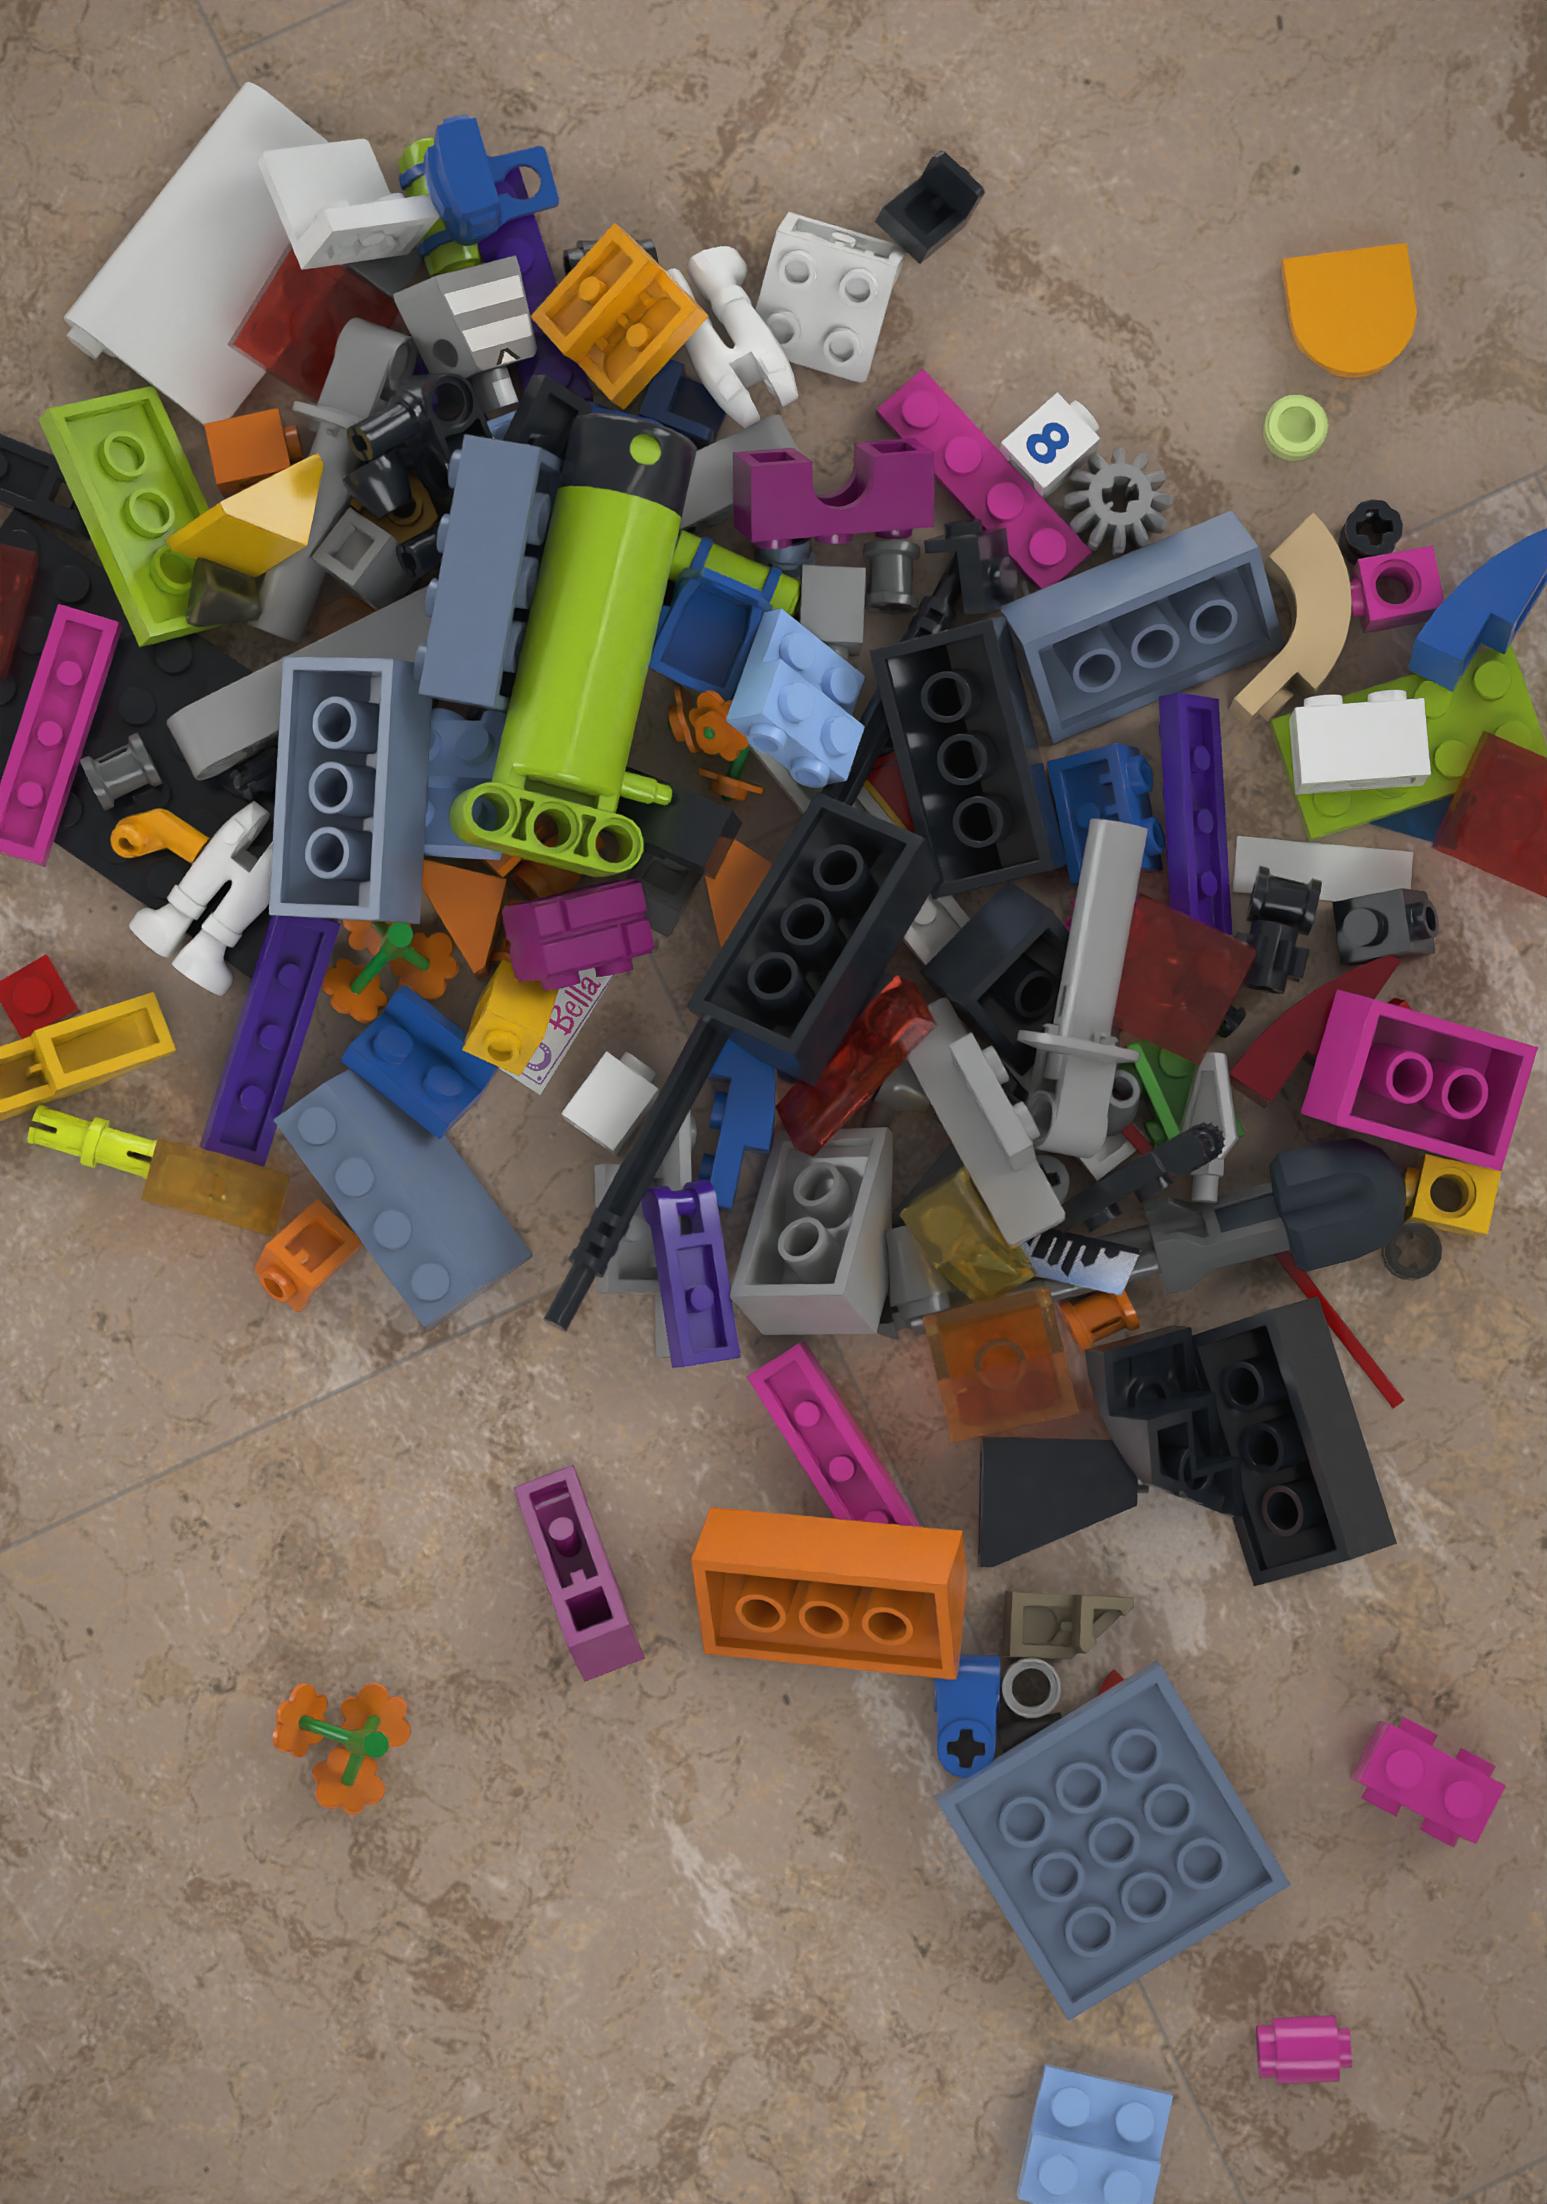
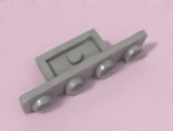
(985, 1127)
(634, 1264)

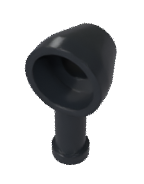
(383, 482)

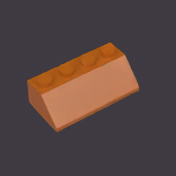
(831, 1592)

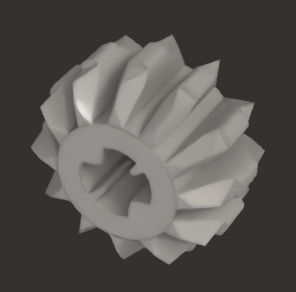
(1096, 488)

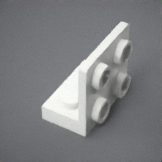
(340, 204)
(828, 294)

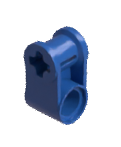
(968, 1705)

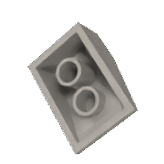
(819, 1237)

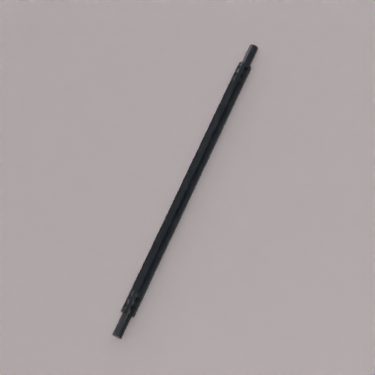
(701, 1051)

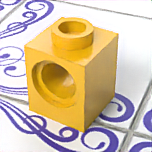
(509, 1020)
(1477, 1189)

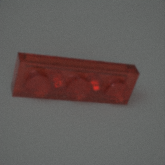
(863, 1061)

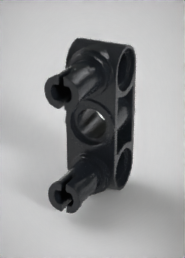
(431, 442)

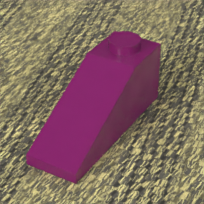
(578, 1574)

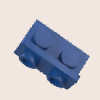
(1106, 786)
(419, 1062)

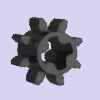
(1276, 957)

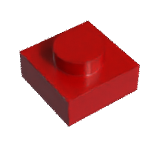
(36, 997)

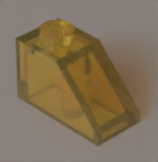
(215, 1187)
(964, 1239)

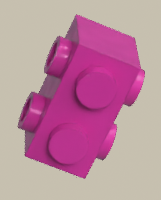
(1409, 1772)

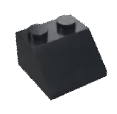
(1004, 972)

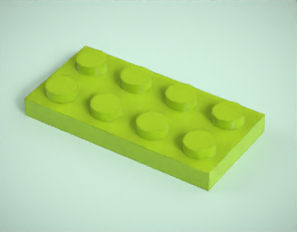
(132, 496)
(1486, 699)

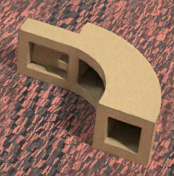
(1319, 602)

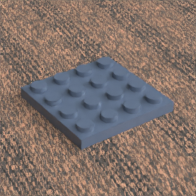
(1112, 1840)

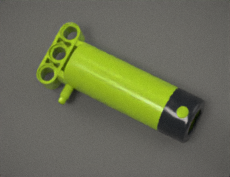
(588, 650)

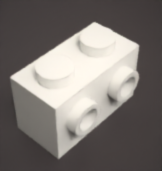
(1359, 743)

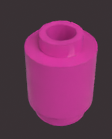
(1303, 2050)

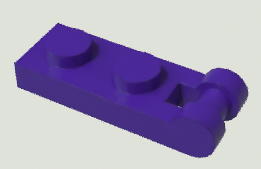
(692, 1274)

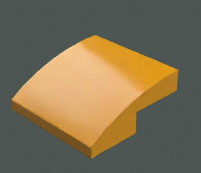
(619, 316)

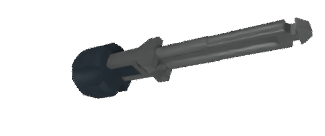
(1321, 1204)

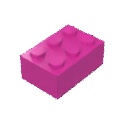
(1419, 1080)

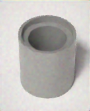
(1047, 1703)

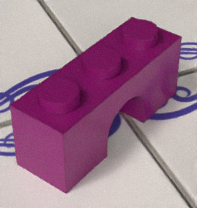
(884, 495)

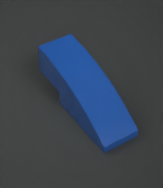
(1482, 610)

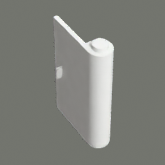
(196, 265)

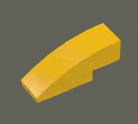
(81, 1054)

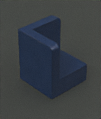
(683, 405)

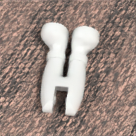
(756, 351)
(219, 861)

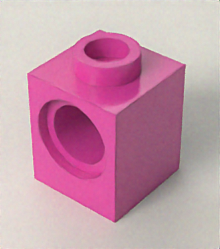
(1418, 574)

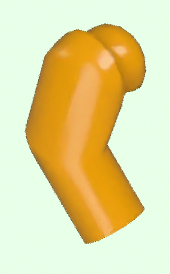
(155, 831)

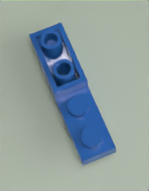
(742, 1116)

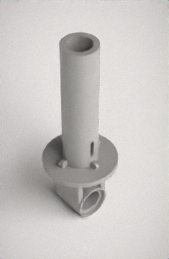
(361, 381)
(1076, 1052)

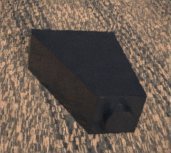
(1047, 1490)

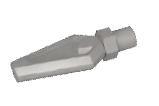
(1210, 1102)

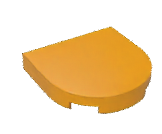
(1351, 307)

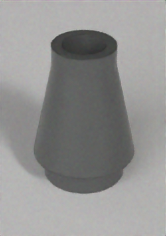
(913, 1279)

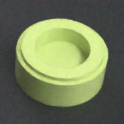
(1295, 428)

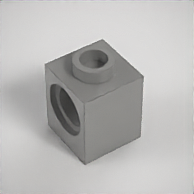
(364, 561)
(834, 606)

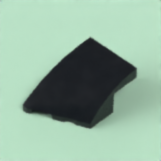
(1161, 1419)

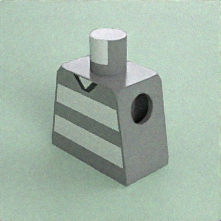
(473, 326)

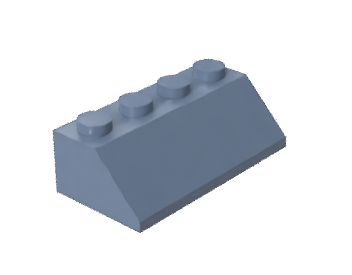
(486, 571)
(1144, 626)
(350, 790)
(404, 1196)

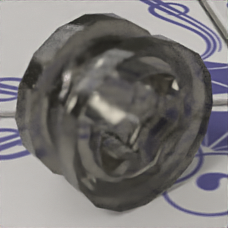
(1431, 1250)

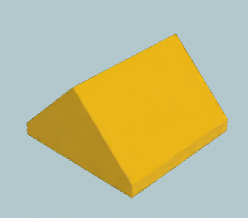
(257, 524)

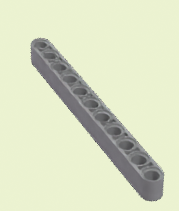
(246, 714)

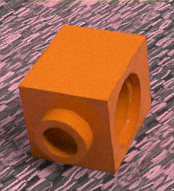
(251, 449)

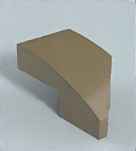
(1057, 1623)

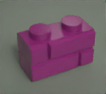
(578, 931)

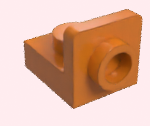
(305, 1255)

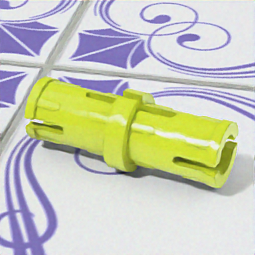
(91, 1141)

